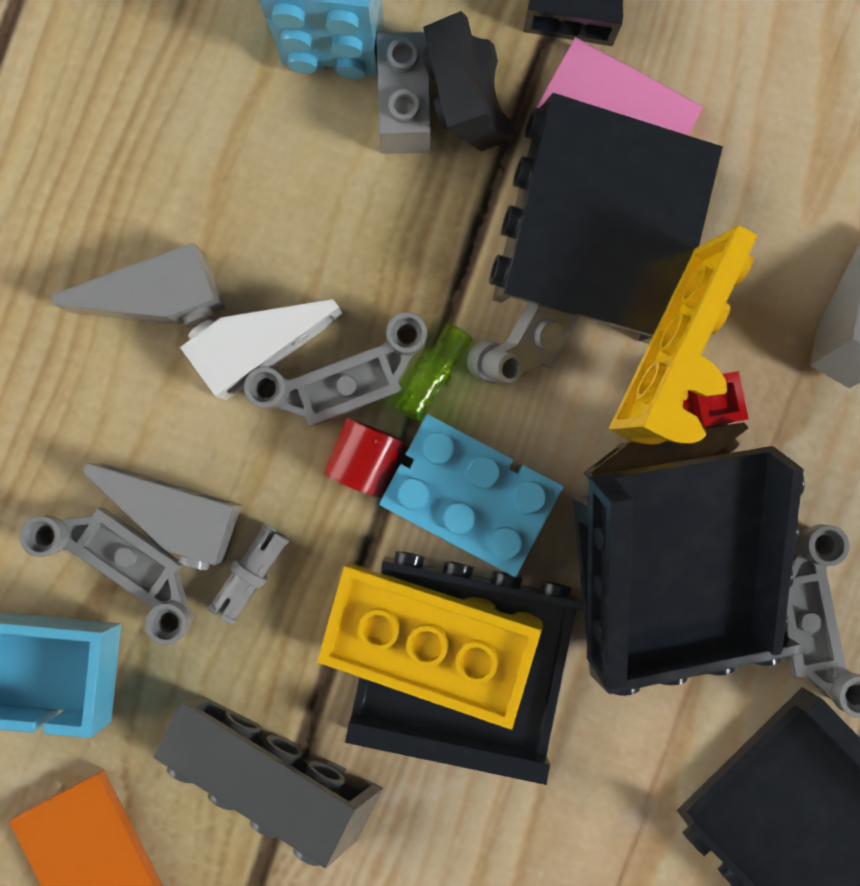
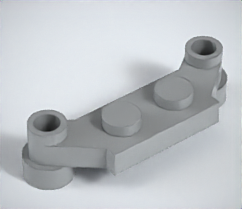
(532, 343)
(344, 384)
(124, 558)
(814, 620)

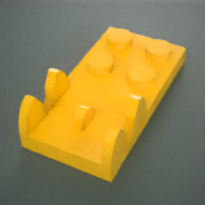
(673, 360)
(431, 644)

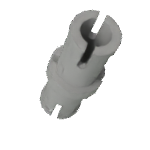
(248, 573)

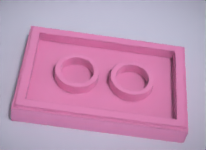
(612, 85)

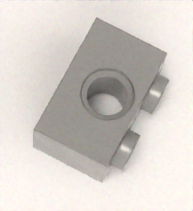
(403, 93)

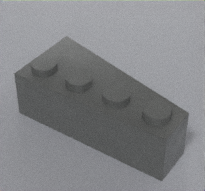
(266, 780)

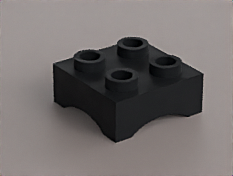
(465, 82)

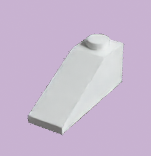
(240, 343)

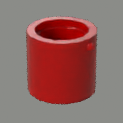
(364, 458)

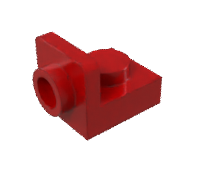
(720, 408)

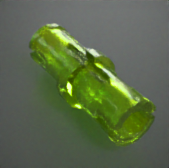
(433, 372)

